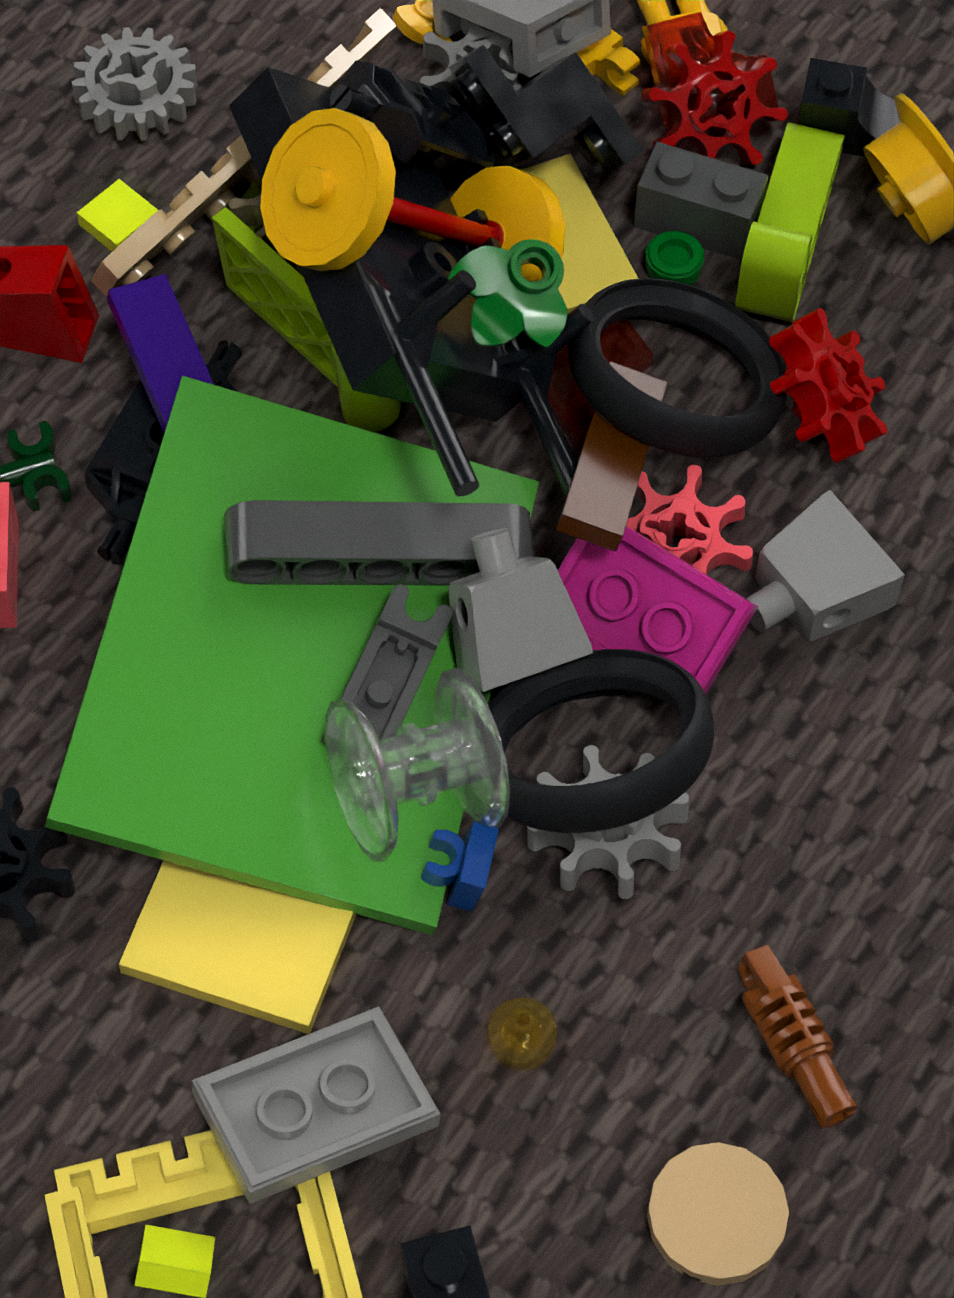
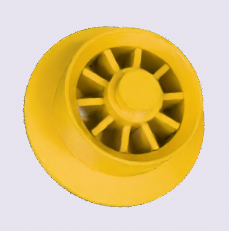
(915, 171)

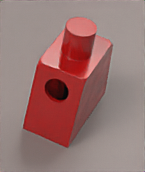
(45, 302)

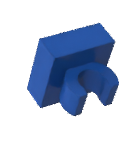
(468, 866)

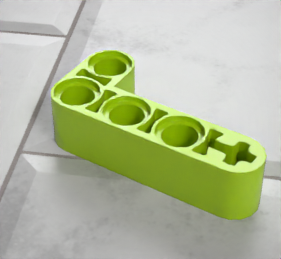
(789, 223)

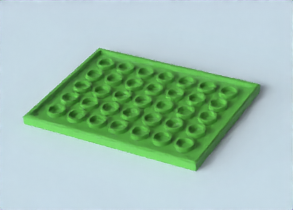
(220, 689)

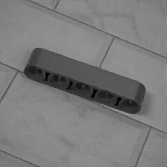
(364, 541)

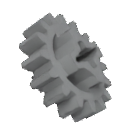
(130, 83)

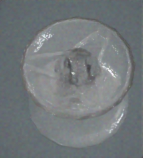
(416, 763)

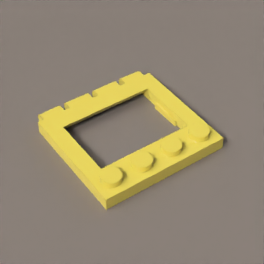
(156, 1186)

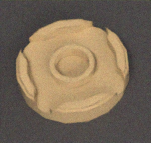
(717, 1213)

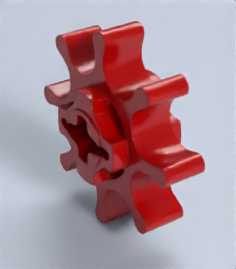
(736, 110)
(828, 385)

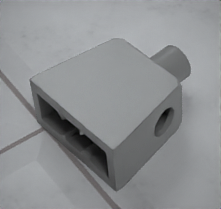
(823, 573)
(512, 615)

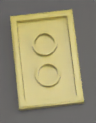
(591, 249)
(237, 945)

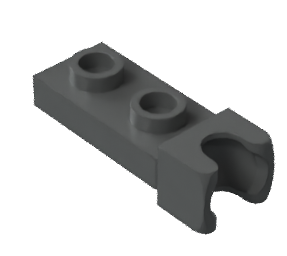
(394, 663)

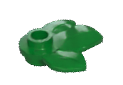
(509, 302)

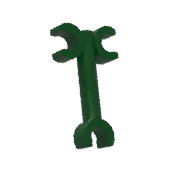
(35, 467)

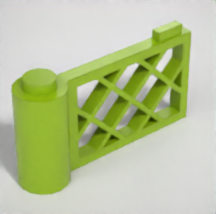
(285, 303)

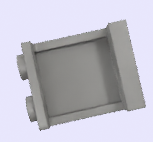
(538, 28)

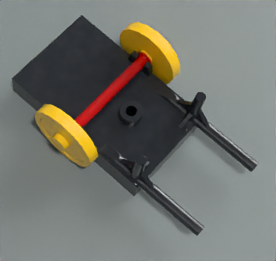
(379, 259)

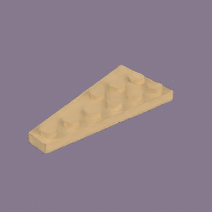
(210, 195)

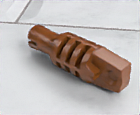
(794, 1035)

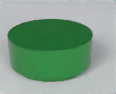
(674, 257)

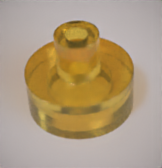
(522, 1034)

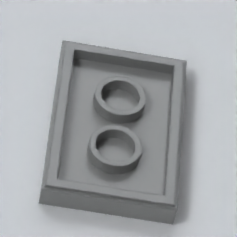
(314, 1104)

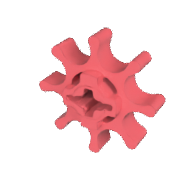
(698, 523)

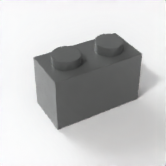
(699, 198)

